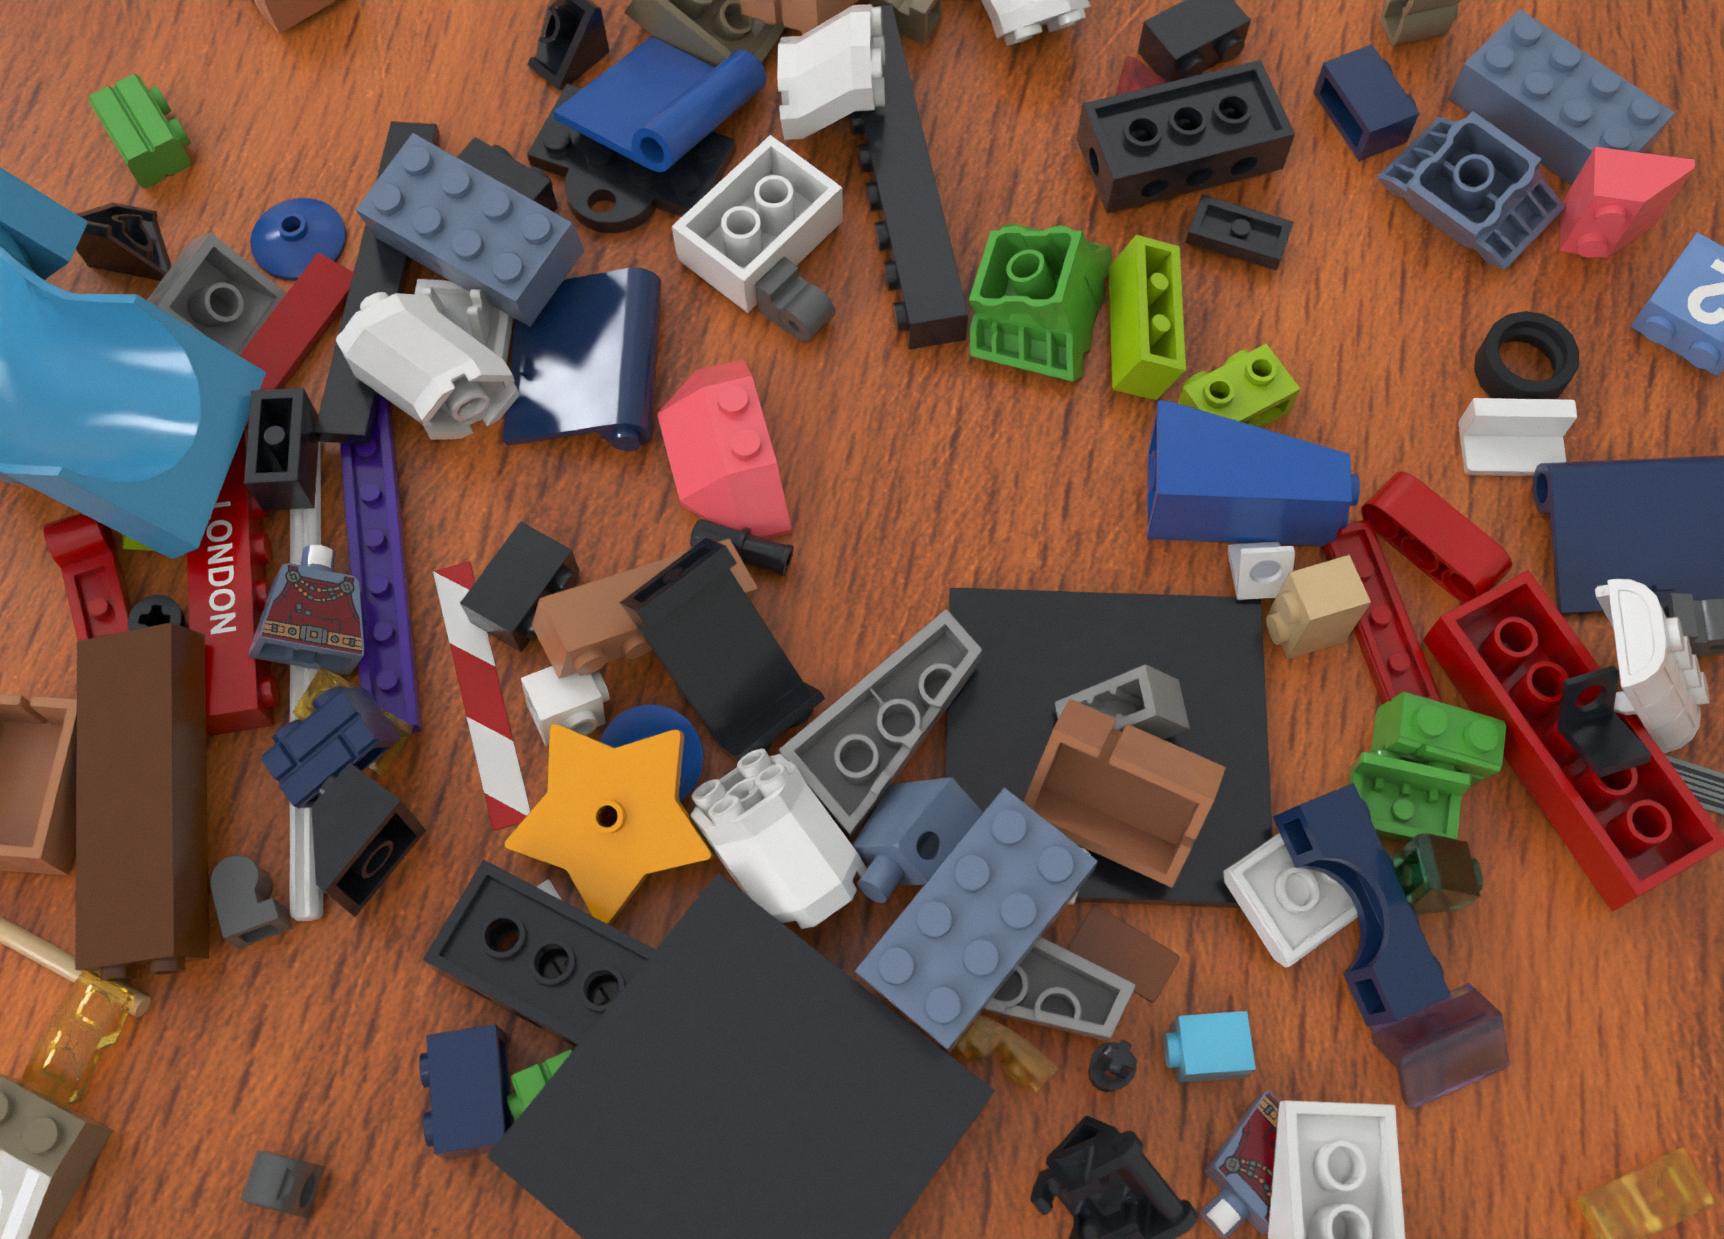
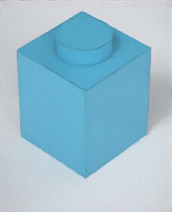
(1209, 1047)

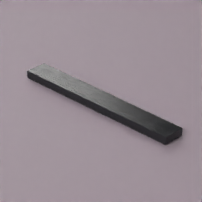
(347, 402)

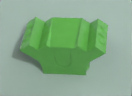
(1038, 299)

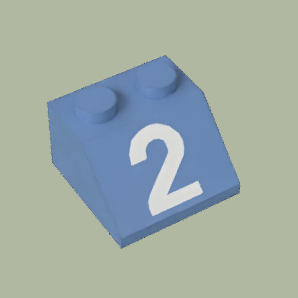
(1689, 306)

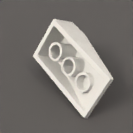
(1336, 1172)

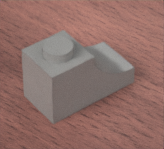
(1139, 698)

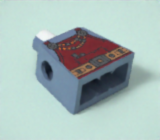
(312, 616)
(1245, 1170)

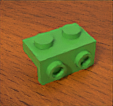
(1408, 795)

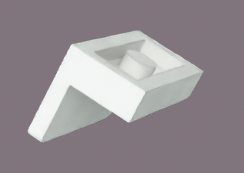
(1514, 434)

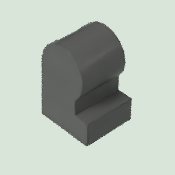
(793, 302)
(1699, 621)
(244, 902)
(282, 1183)

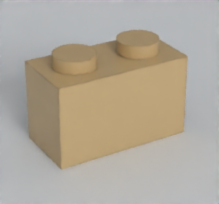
(1317, 607)

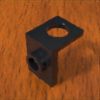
(1595, 728)

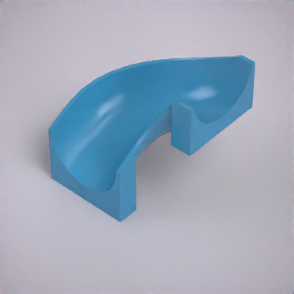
(109, 392)

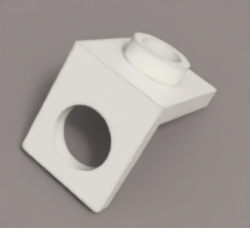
(1260, 568)

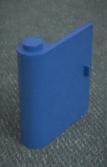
(661, 101)

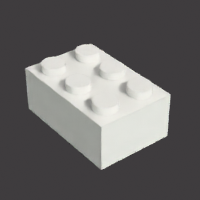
(755, 217)

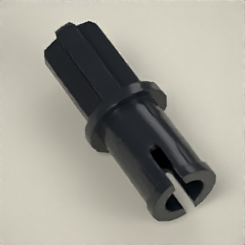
(751, 548)
(1112, 1066)

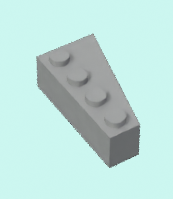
(881, 722)
(1063, 993)

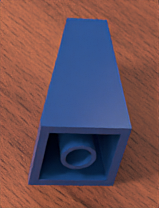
(1242, 482)

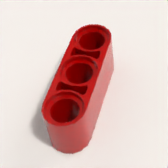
(1436, 537)

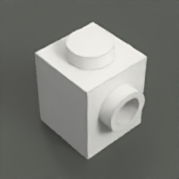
(566, 701)

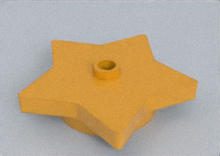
(651, 823)

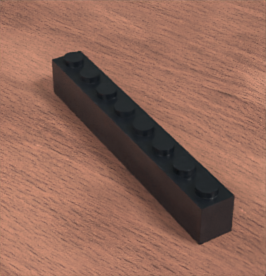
(908, 208)

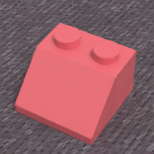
(1618, 199)

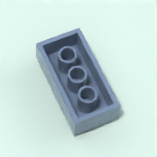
(1555, 97)
(471, 229)
(976, 919)

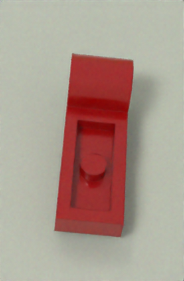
(90, 575)

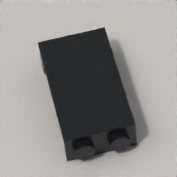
(720, 651)

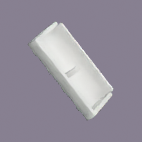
(1655, 664)

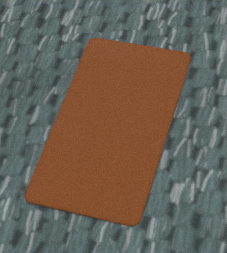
(1124, 952)

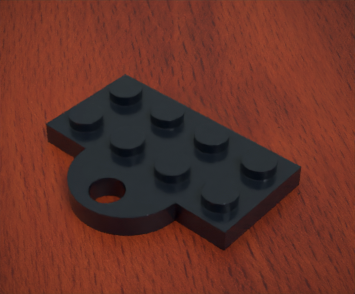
(603, 174)

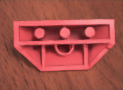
(724, 452)

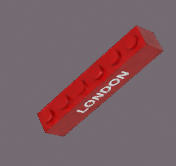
(226, 604)

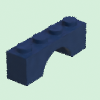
(1393, 964)

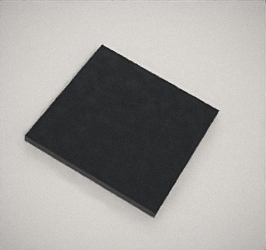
(1063, 642)
(741, 1096)

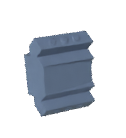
(1475, 187)

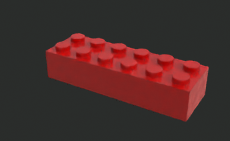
(1510, 664)

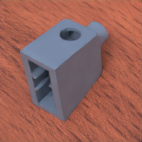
(912, 834)

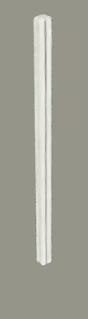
(305, 895)

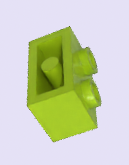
(1246, 388)

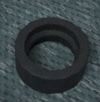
(1540, 332)

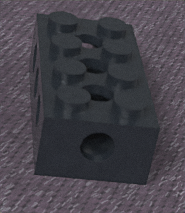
(1184, 136)
(548, 930)

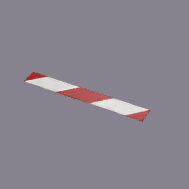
(482, 701)

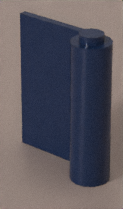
(588, 361)
(1634, 522)

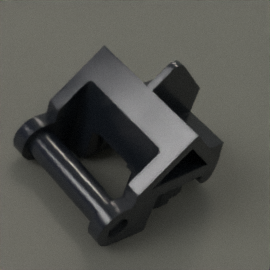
(1110, 1187)

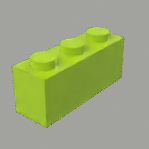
(1146, 318)

